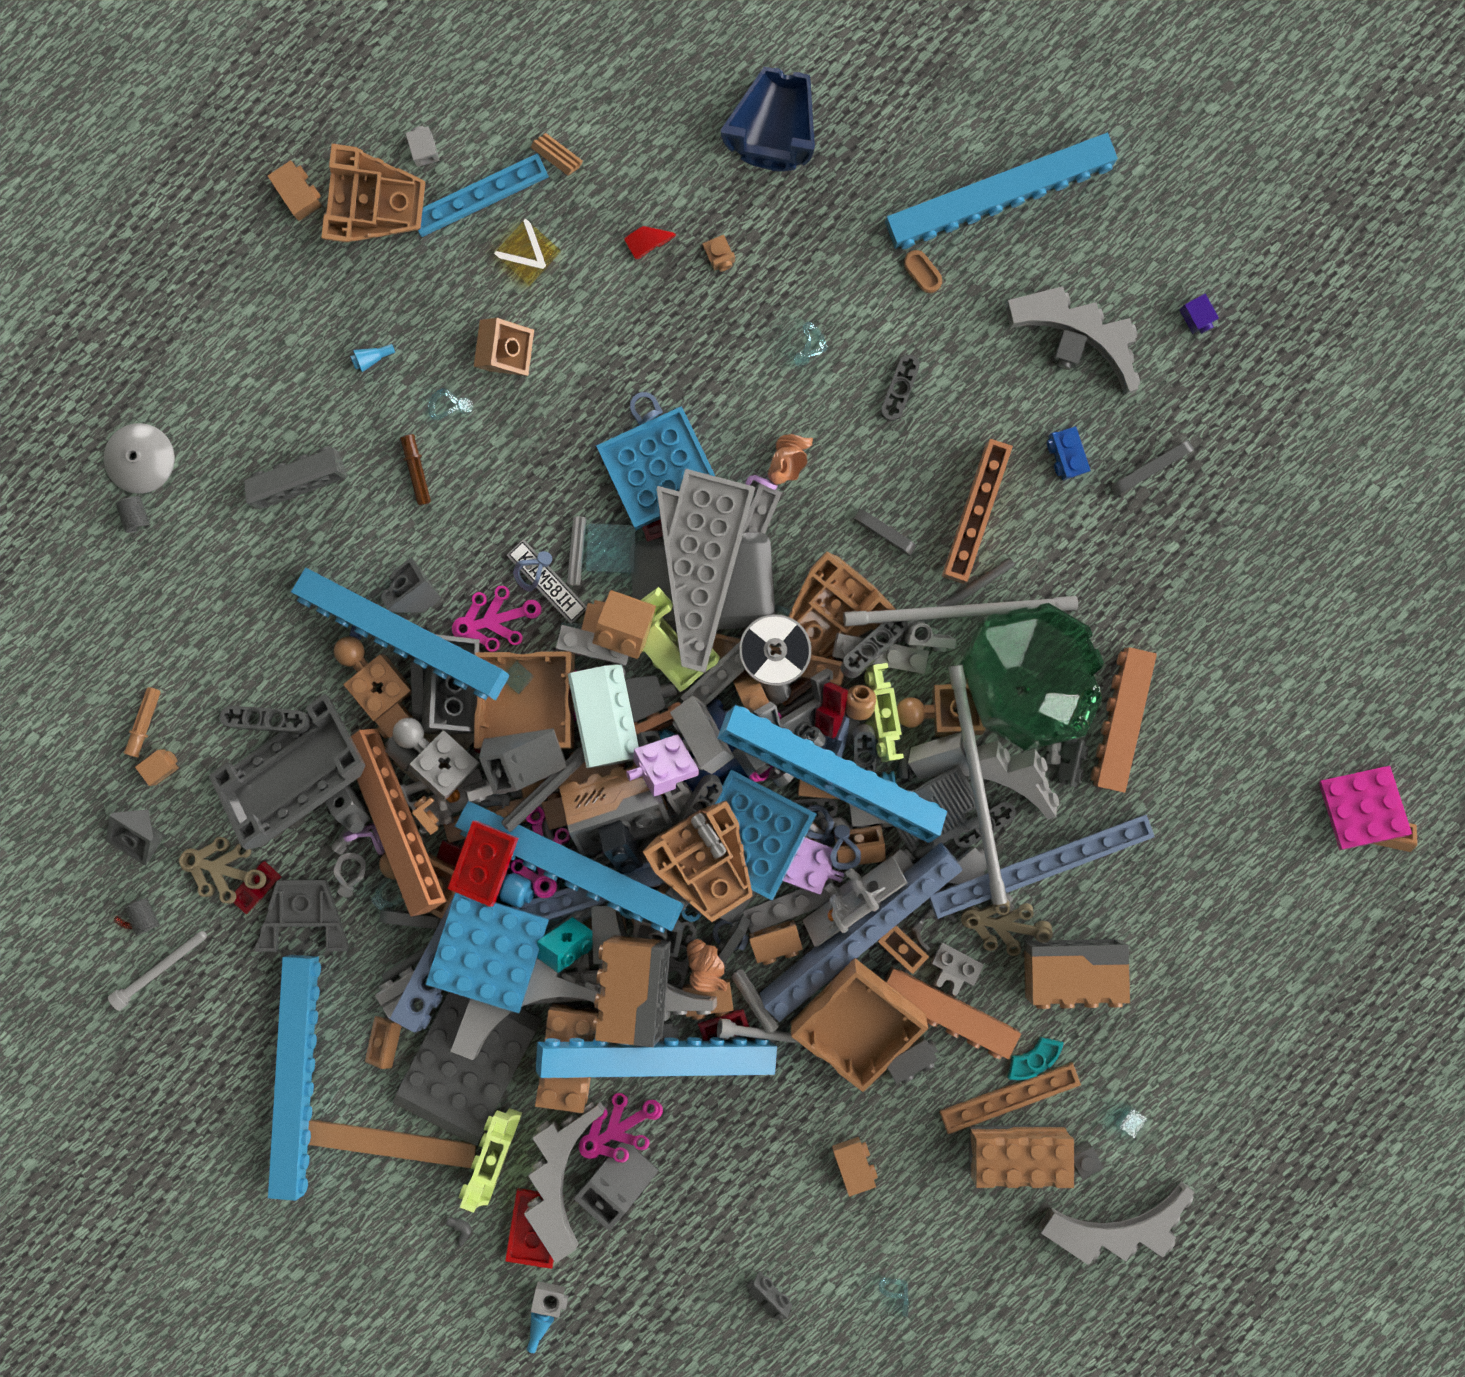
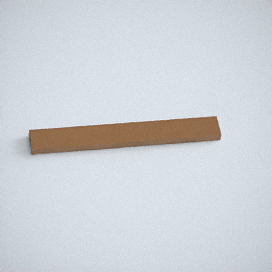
(391, 1144)

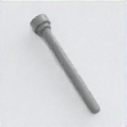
(120, 998)
(728, 1029)

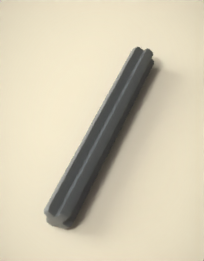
(545, 789)

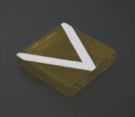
(527, 252)

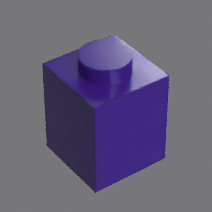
(1199, 314)

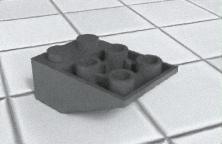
(520, 759)
(615, 1186)

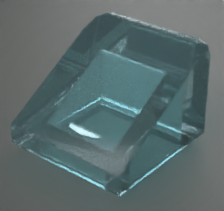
(1131, 1121)

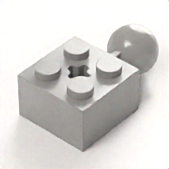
(410, 733)

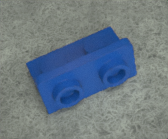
(1068, 453)

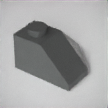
(409, 589)

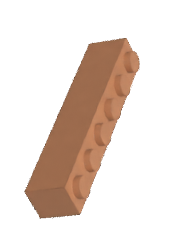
(977, 511)
(1124, 719)
(956, 1015)

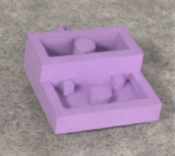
(663, 764)
(812, 867)

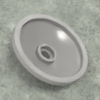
(153, 460)

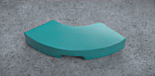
(1036, 1061)

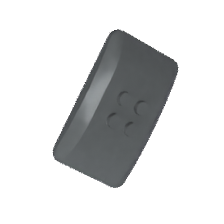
(749, 590)

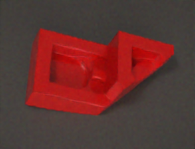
(646, 239)

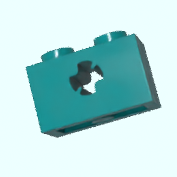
(565, 944)

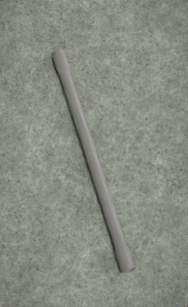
(863, 617)
(959, 686)

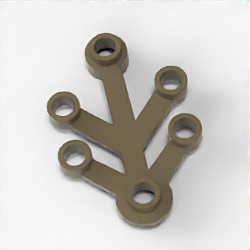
(218, 868)
(978, 918)

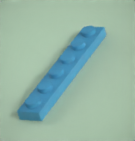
(482, 194)

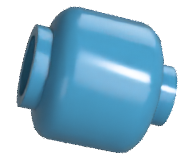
(516, 890)

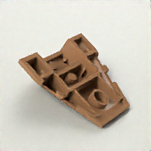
(369, 197)
(828, 593)
(693, 872)

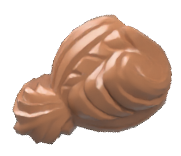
(788, 458)
(705, 967)

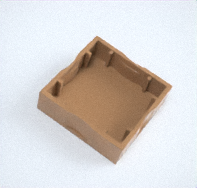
(539, 706)
(858, 1024)

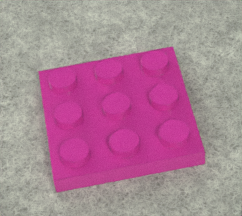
(1365, 808)

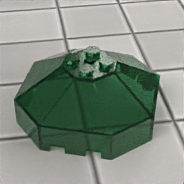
(1050, 659)

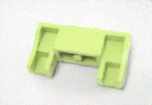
(663, 644)
(885, 715)
(491, 1160)

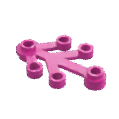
(492, 619)
(539, 879)
(616, 1129)

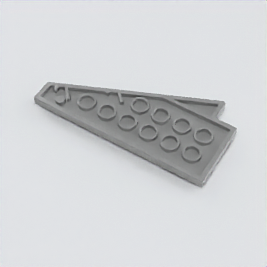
(701, 546)

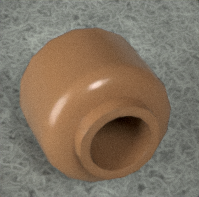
(860, 702)

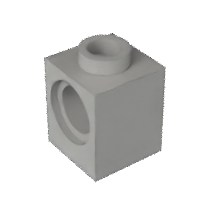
(422, 146)
(543, 1307)

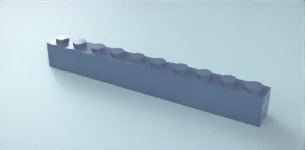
(838, 951)

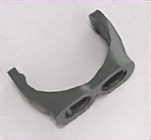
(916, 927)

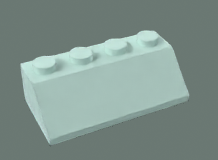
(603, 715)

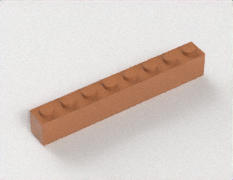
(396, 826)

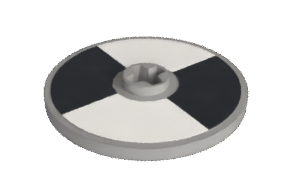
(756, 650)

